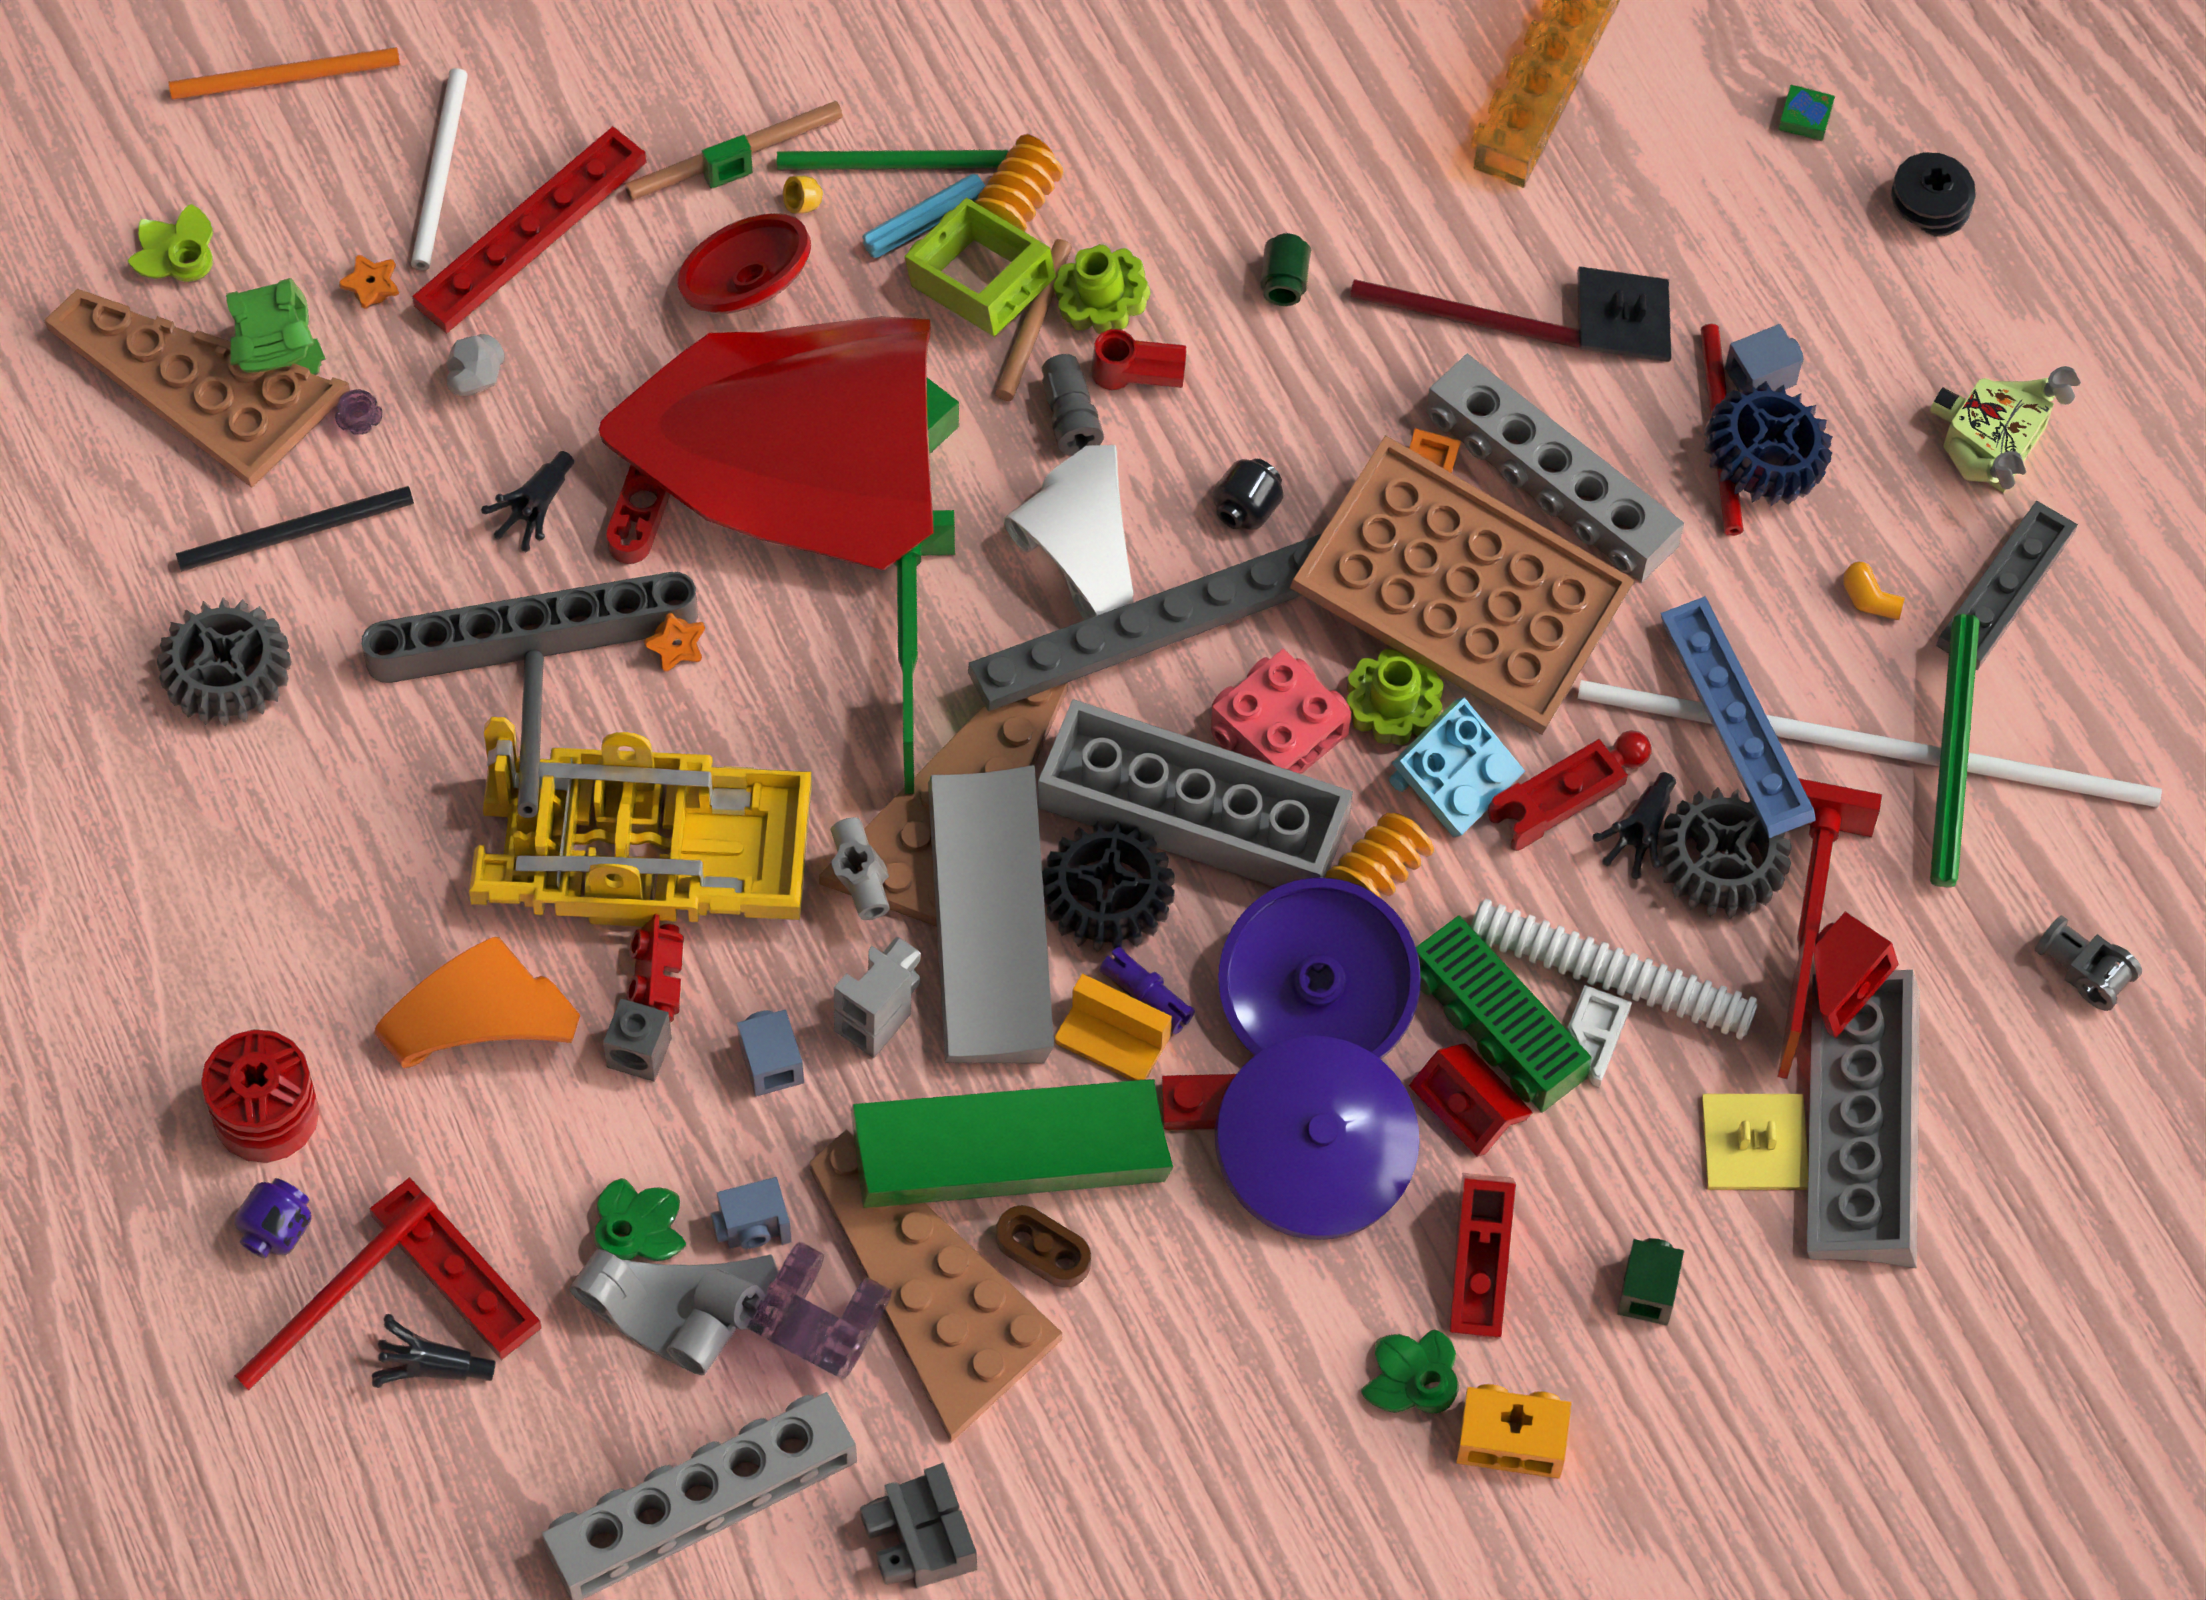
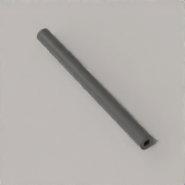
(530, 734)

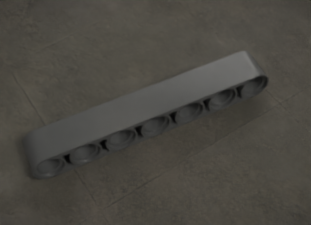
(508, 617)

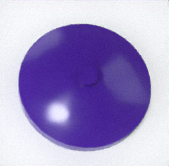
(1319, 964)
(1316, 1137)

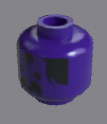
(273, 1218)

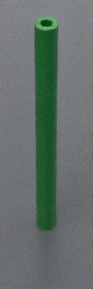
(890, 159)

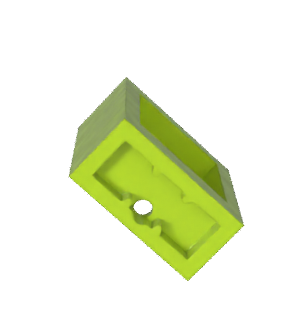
(1002, 298)

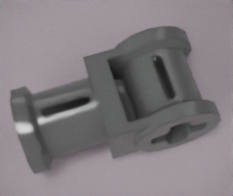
(2090, 963)

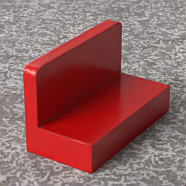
(1469, 1097)

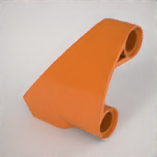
(476, 1000)

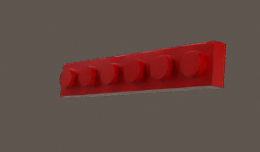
(529, 229)

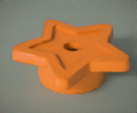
(373, 292)
(673, 629)

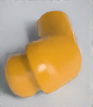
(1867, 595)

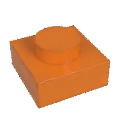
(1435, 448)

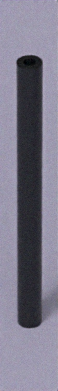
(294, 528)

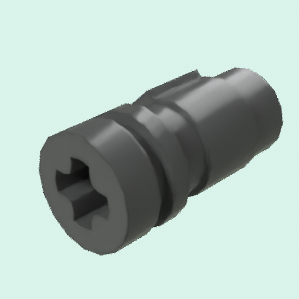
(1074, 418)

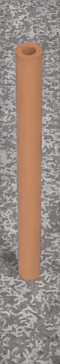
(757, 140)

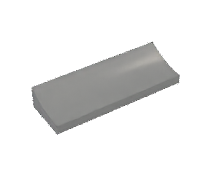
(990, 917)
(1866, 1129)

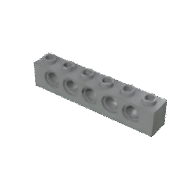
(1545, 444)
(685, 1521)

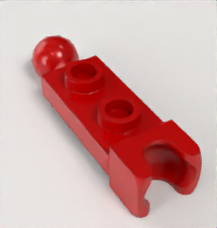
(1568, 787)

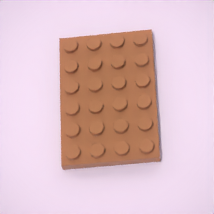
(1462, 584)

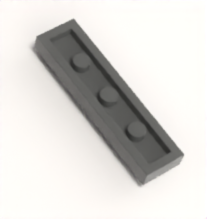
(2013, 576)

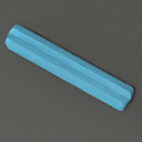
(920, 217)

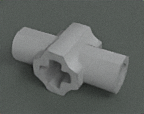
(863, 885)

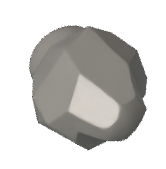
(474, 364)

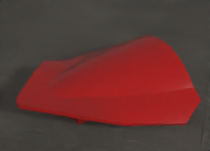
(794, 435)

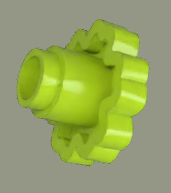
(1102, 289)
(1393, 697)

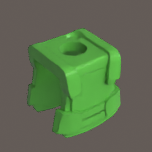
(272, 329)

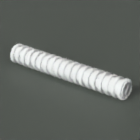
(1614, 969)

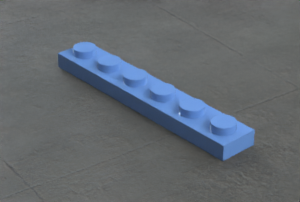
(1738, 717)

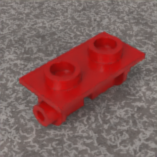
(656, 952)

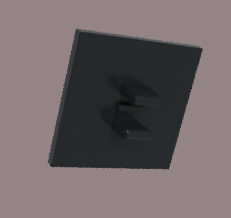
(1624, 314)

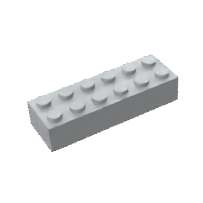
(1193, 797)

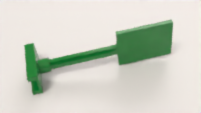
(939, 543)

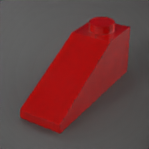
(1482, 1254)

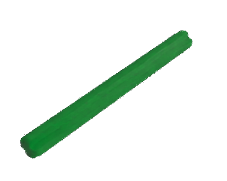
(1954, 751)

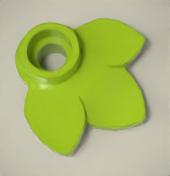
(170, 245)

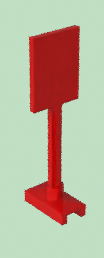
(1835, 811)

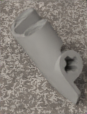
(675, 1309)

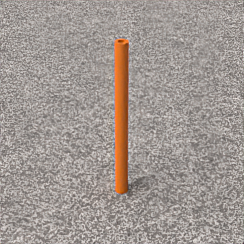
(284, 73)

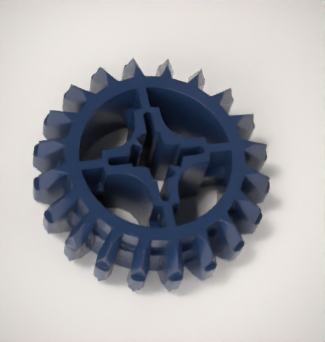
(1768, 443)

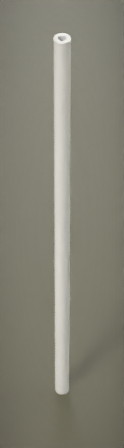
(1882, 746)

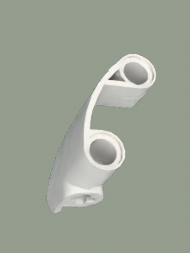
(1081, 529)

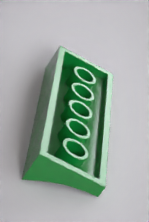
(1009, 1143)

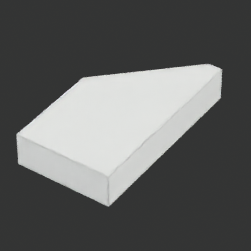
(1598, 1026)

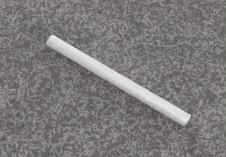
(439, 169)

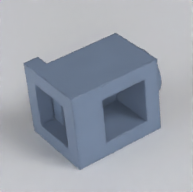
(751, 1215)

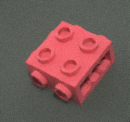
(1280, 715)

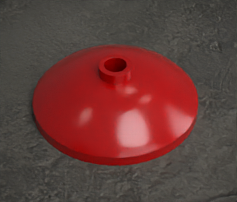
(745, 263)

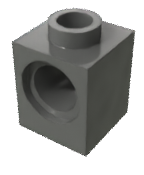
(637, 1039)

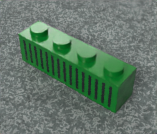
(1501, 1015)

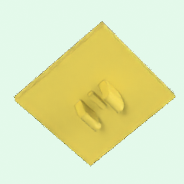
(1755, 1141)

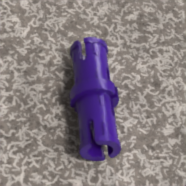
(1146, 987)

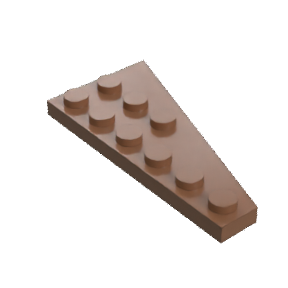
(189, 382)
(902, 830)
(947, 1304)

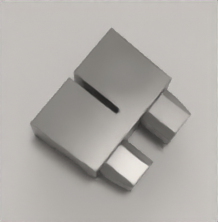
(880, 1002)

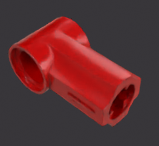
(1139, 361)

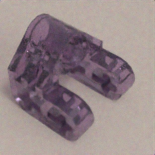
(810, 1330)

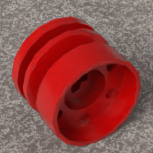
(260, 1095)

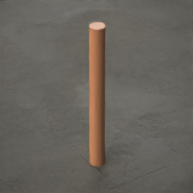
(1030, 328)

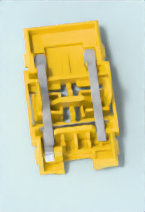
(731, 845)

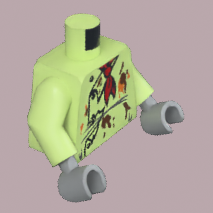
(2000, 424)

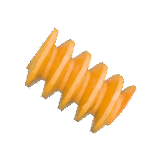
(1021, 182)
(1384, 855)

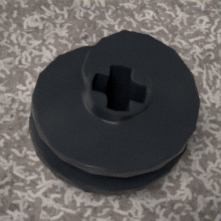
(1934, 193)

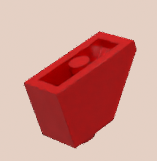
(1849, 969)

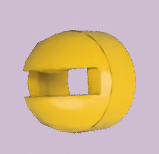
(802, 194)

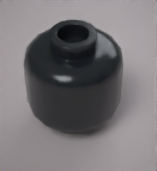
(1248, 494)

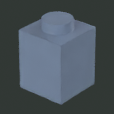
(1763, 358)
(770, 1051)

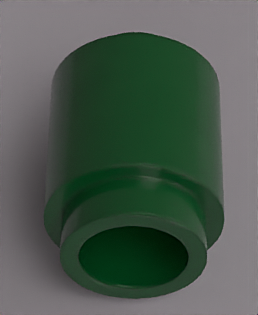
(1285, 269)

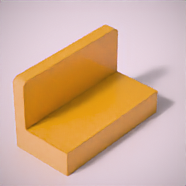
(1114, 1029)

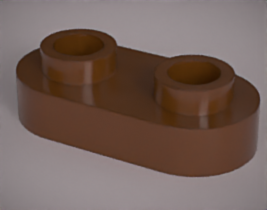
(1047, 1245)

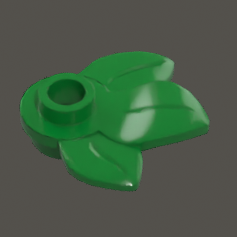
(642, 1218)
(1410, 1367)

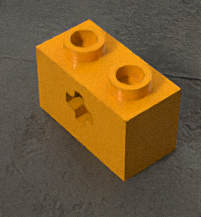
(1487, 1437)

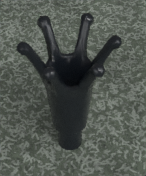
(533, 499)
(1642, 824)
(427, 1359)

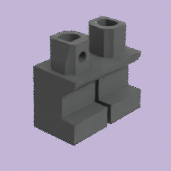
(929, 1530)

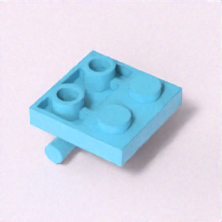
(1456, 767)

